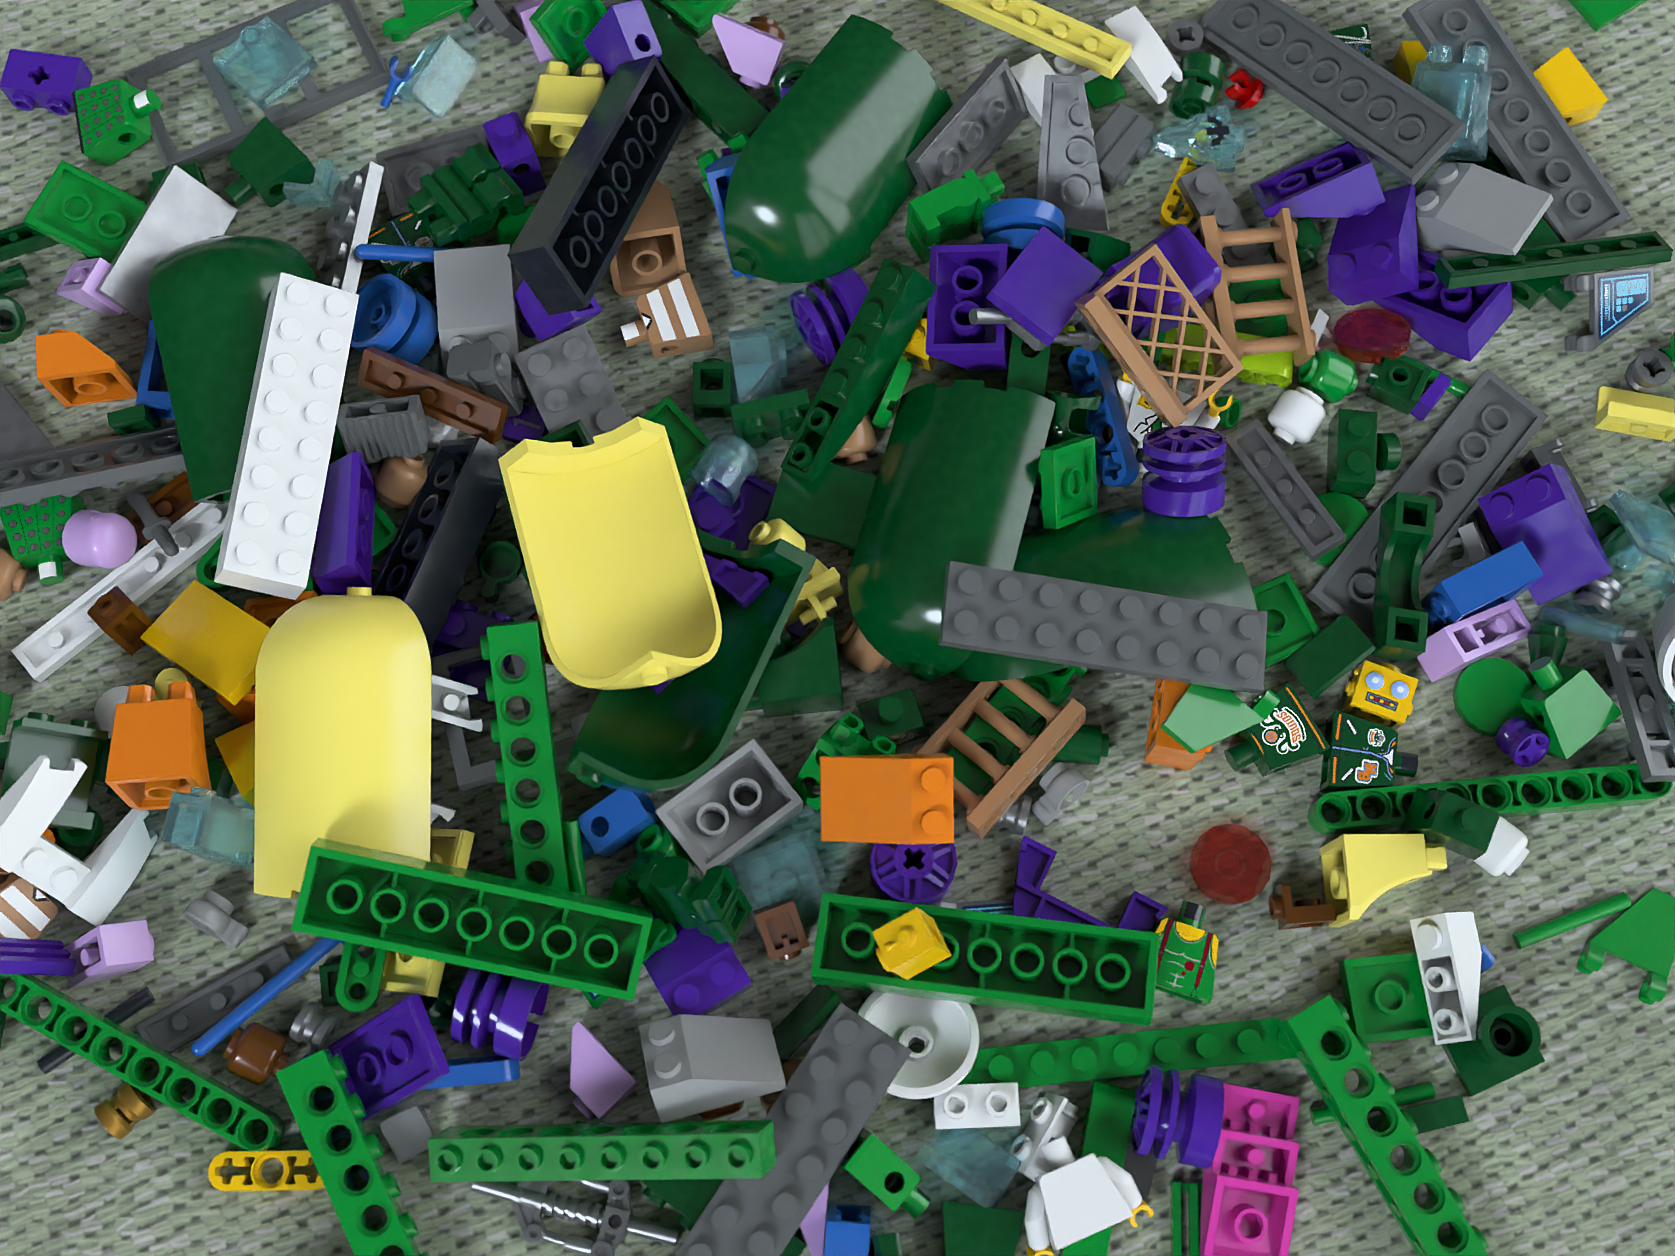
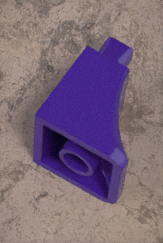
(1190, 262)

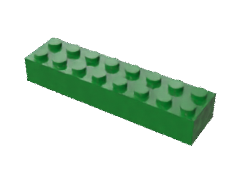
(472, 919)
(996, 960)

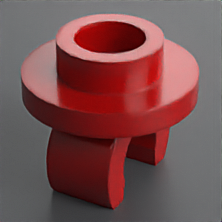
(1245, 91)

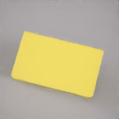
(1635, 413)

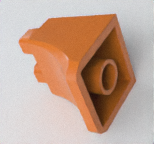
(157, 747)

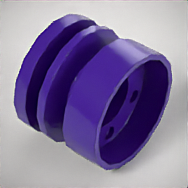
(827, 319)
(1184, 471)
(912, 885)
(491, 1006)
(1184, 1117)

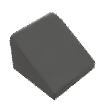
(407, 1132)

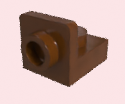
(121, 619)
(1305, 914)
(781, 929)

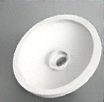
(943, 1028)

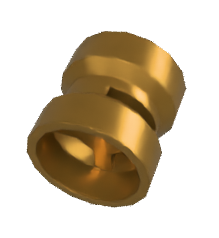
(124, 1110)

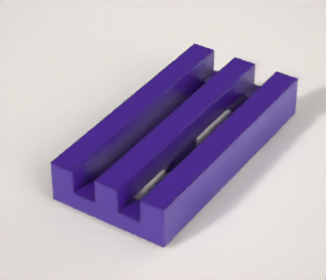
(35, 957)

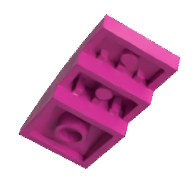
(1249, 1186)

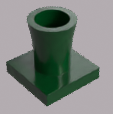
(1487, 1062)

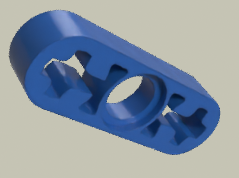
(478, 1071)

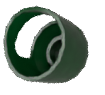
(1070, 415)

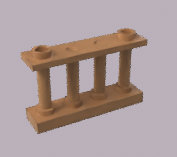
(1225, 312)
(1035, 750)

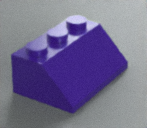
(963, 282)
(345, 527)

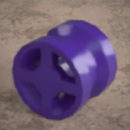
(1522, 741)

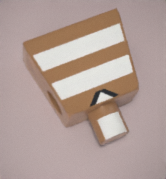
(670, 320)
(23, 908)

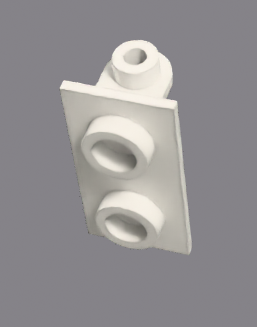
(977, 1106)
(1050, 1118)

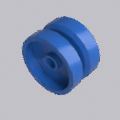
(1018, 221)
(394, 319)

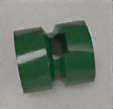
(1200, 85)

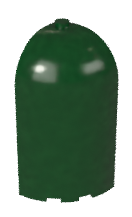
(831, 158)
(209, 330)
(945, 492)
(1124, 551)
(674, 737)

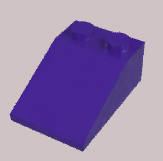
(1326, 185)
(1376, 251)
(1451, 319)
(1554, 528)
(696, 973)

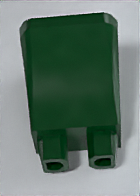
(802, 678)

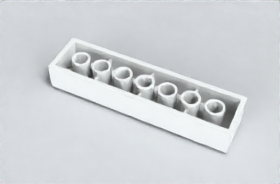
(287, 438)

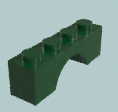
(1403, 537)

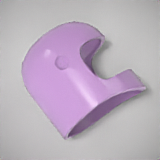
(99, 539)

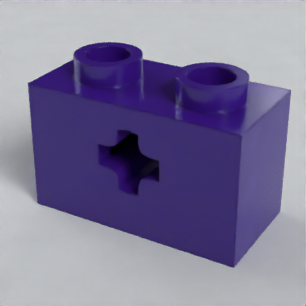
(43, 80)

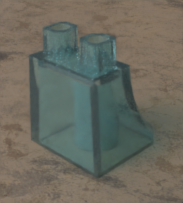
(1462, 91)

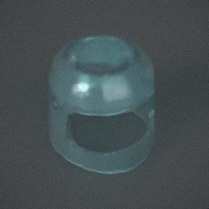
(727, 461)

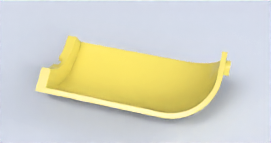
(613, 557)
(341, 734)

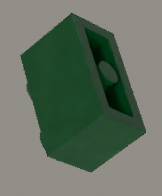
(1352, 453)

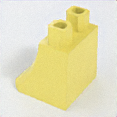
(561, 107)
(1367, 865)

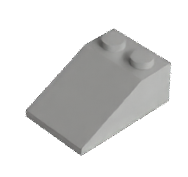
(1477, 210)
(477, 299)
(731, 808)
(708, 1062)

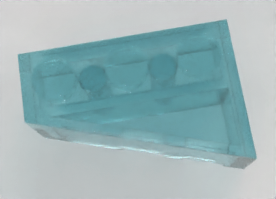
(210, 828)

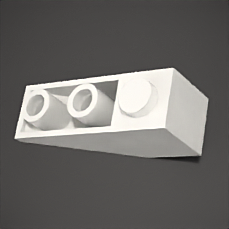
(1450, 973)

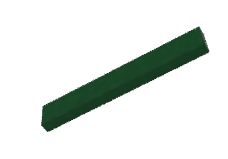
(1553, 260)

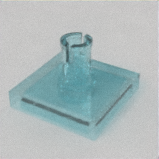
(264, 62)
(1649, 529)

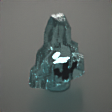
(1204, 139)

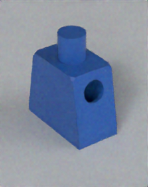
(627, 817)
(847, 1230)

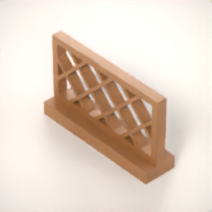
(1132, 357)

